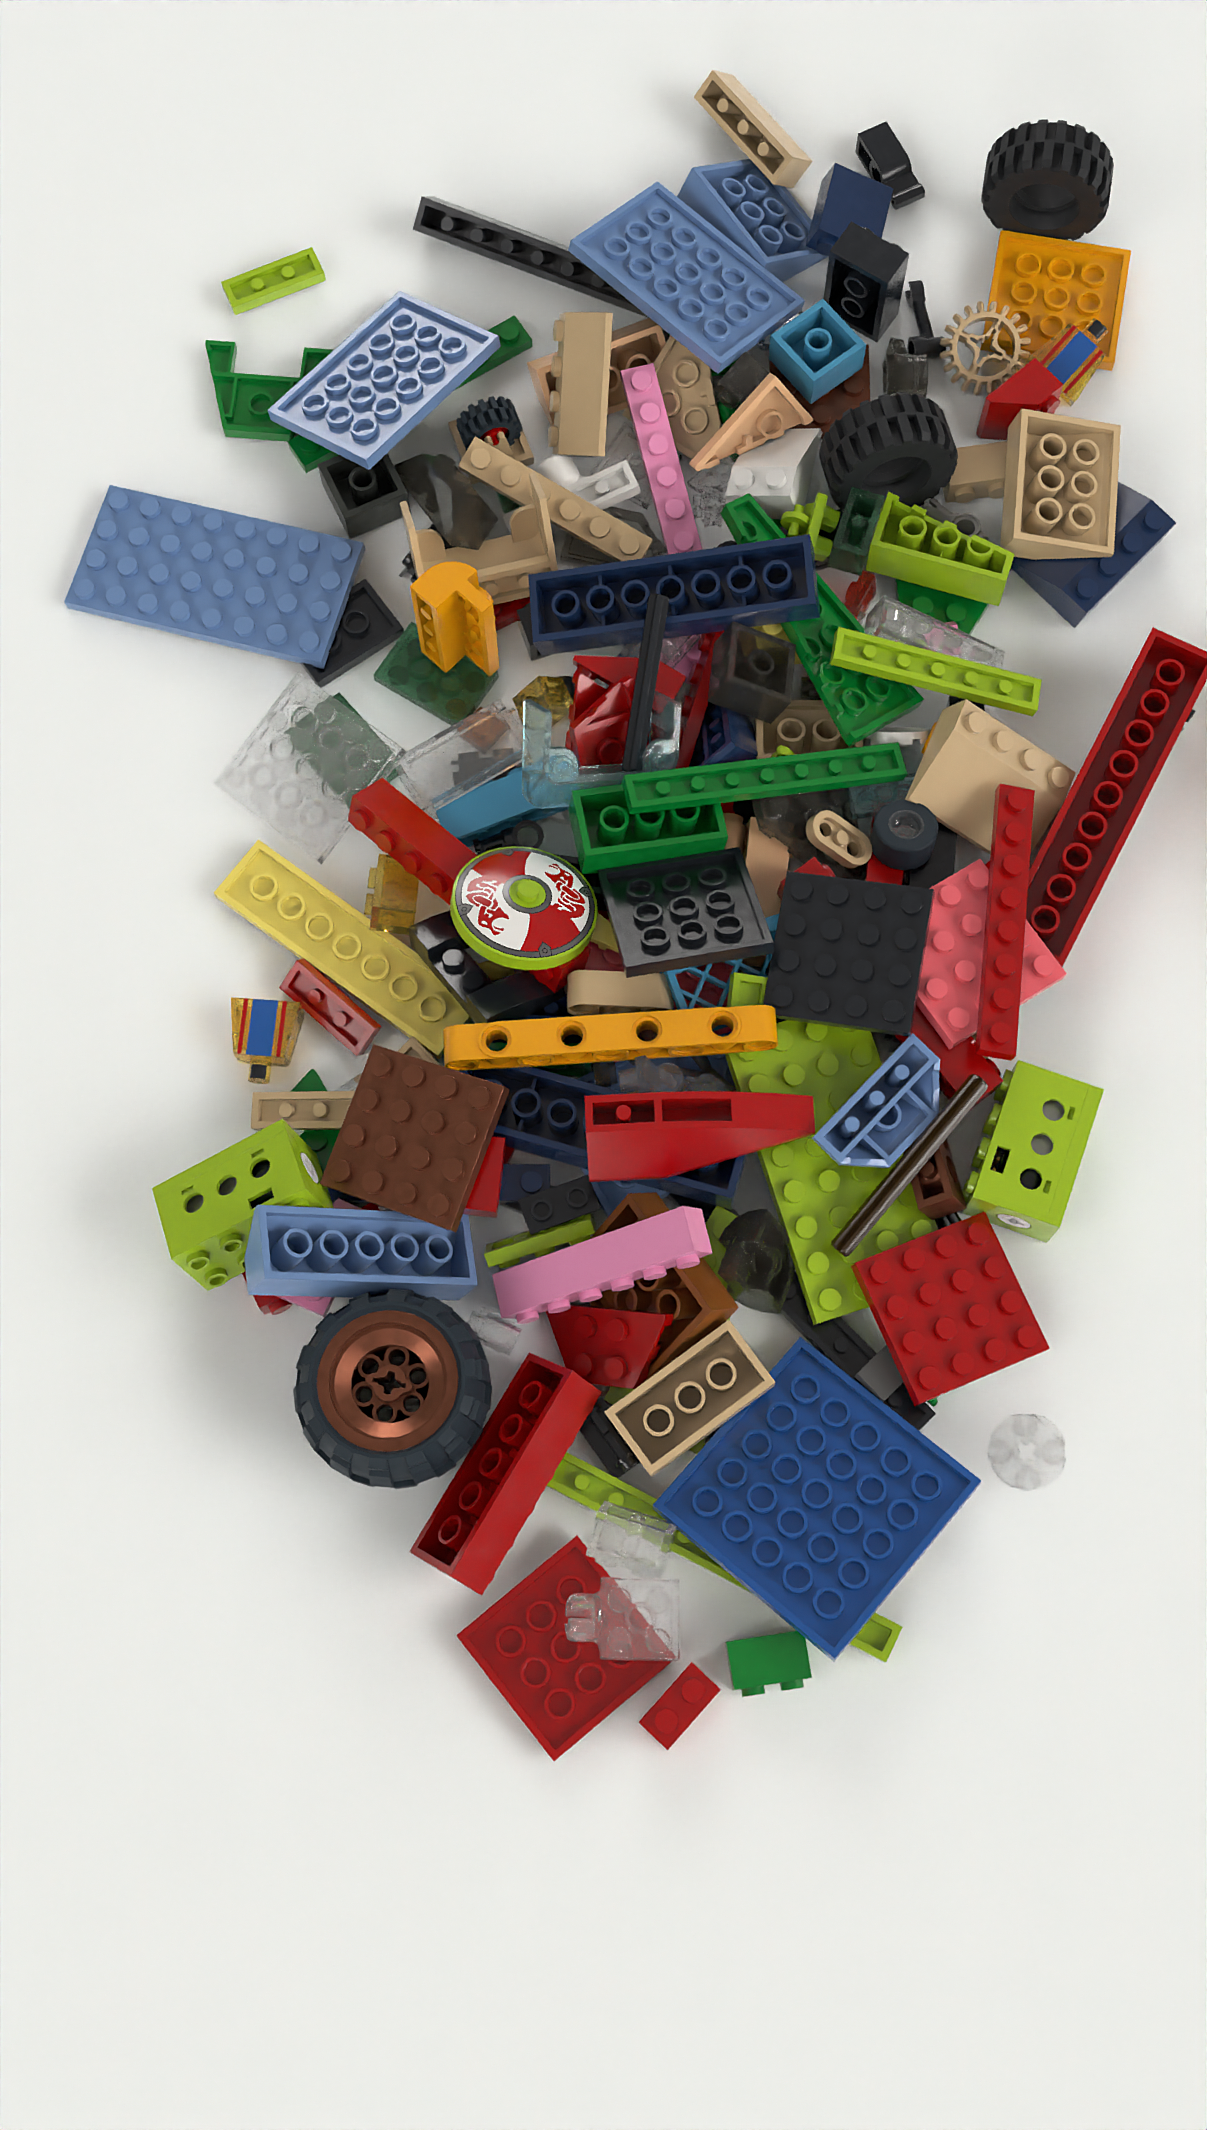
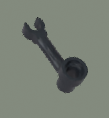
(926, 341)

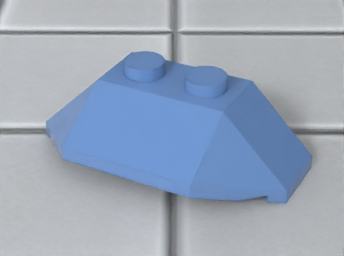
(885, 1110)

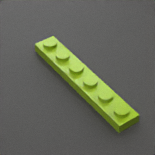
(935, 671)

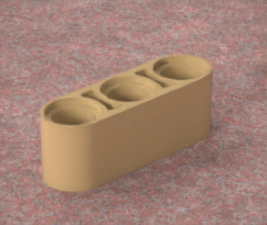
(612, 993)

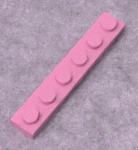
(660, 459)

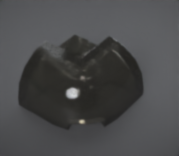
(757, 1261)

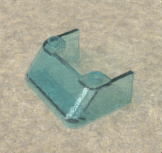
(553, 772)

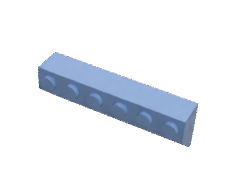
(355, 1253)

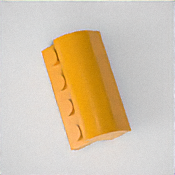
(455, 617)

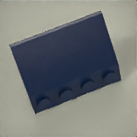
(1080, 584)

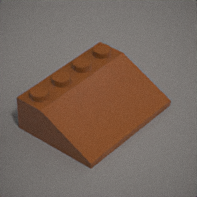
(690, 1294)

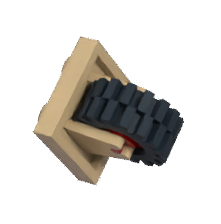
(495, 424)

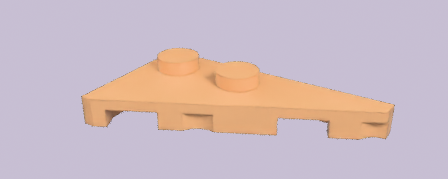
(759, 418)

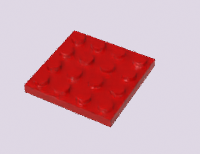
(949, 1308)
(548, 1680)

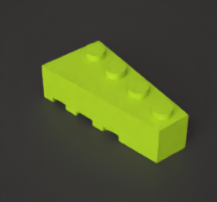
(936, 554)

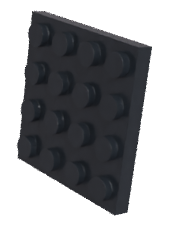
(684, 912)
(849, 953)

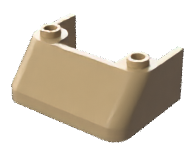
(500, 561)

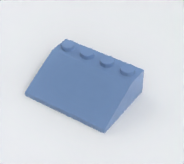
(753, 215)

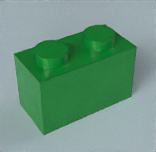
(768, 1661)

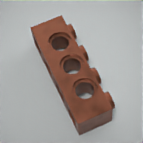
(938, 1185)

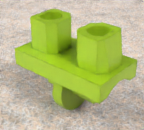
(809, 521)

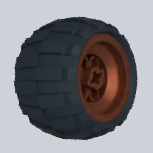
(410, 1444)

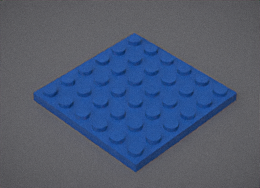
(817, 1498)

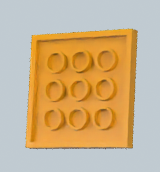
(1057, 285)

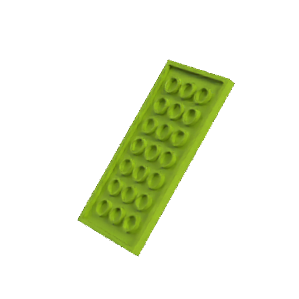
(806, 1185)

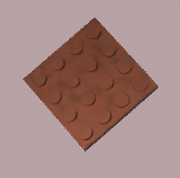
(414, 1137)

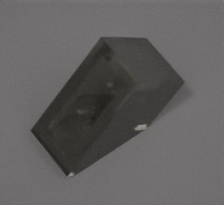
(740, 381)

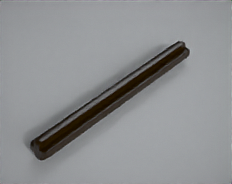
(909, 1165)

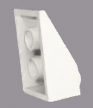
(776, 471)

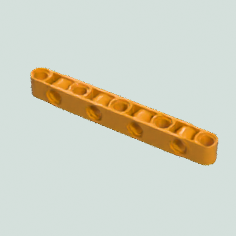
(610, 1037)

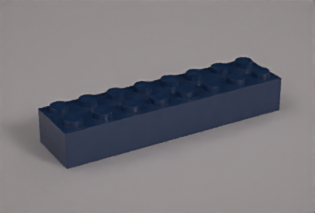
(704, 587)
(548, 1119)

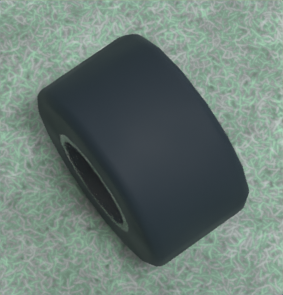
(904, 834)

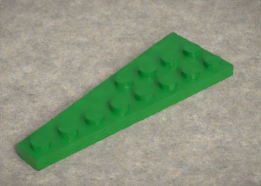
(854, 700)

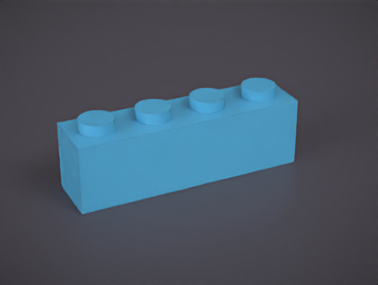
(491, 809)

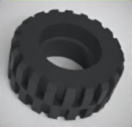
(1047, 180)
(889, 446)

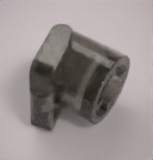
(904, 371)

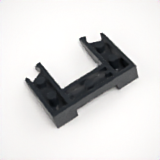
(482, 999)

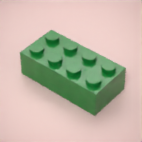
(614, 838)

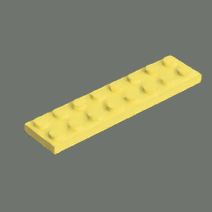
(340, 946)

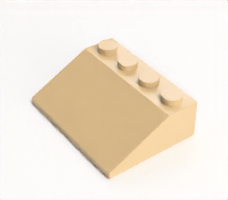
(1060, 487)
(967, 763)

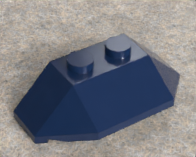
(724, 738)

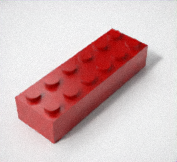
(505, 1472)

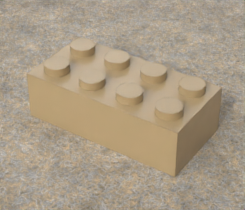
(690, 1398)

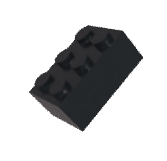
(865, 280)

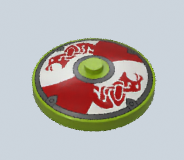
(523, 908)

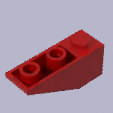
(612, 669)

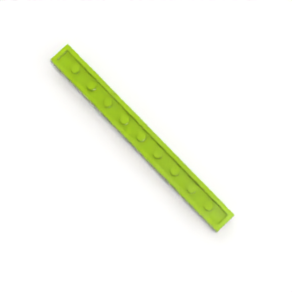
(593, 1486)

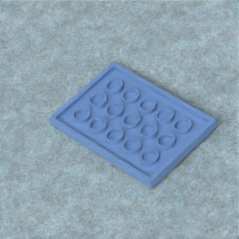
(686, 276)
(384, 379)

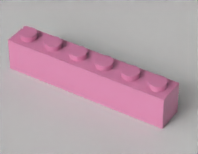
(603, 1264)

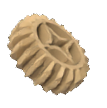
(971, 340)

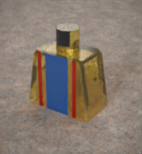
(1073, 357)
(264, 1034)

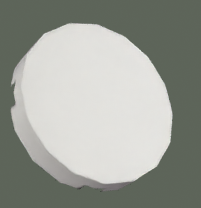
(903, 735)

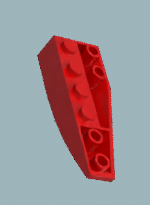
(686, 1130)

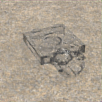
(628, 1619)

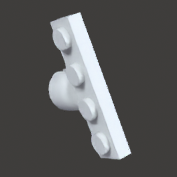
(600, 489)

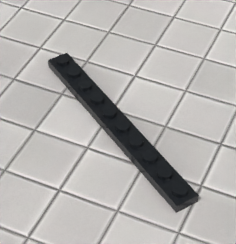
(832, 1337)

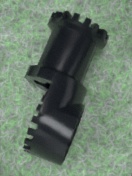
(509, 838)

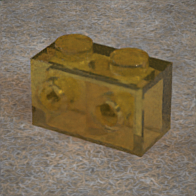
(394, 897)

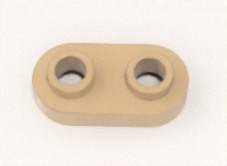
(837, 837)

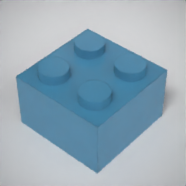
(816, 351)

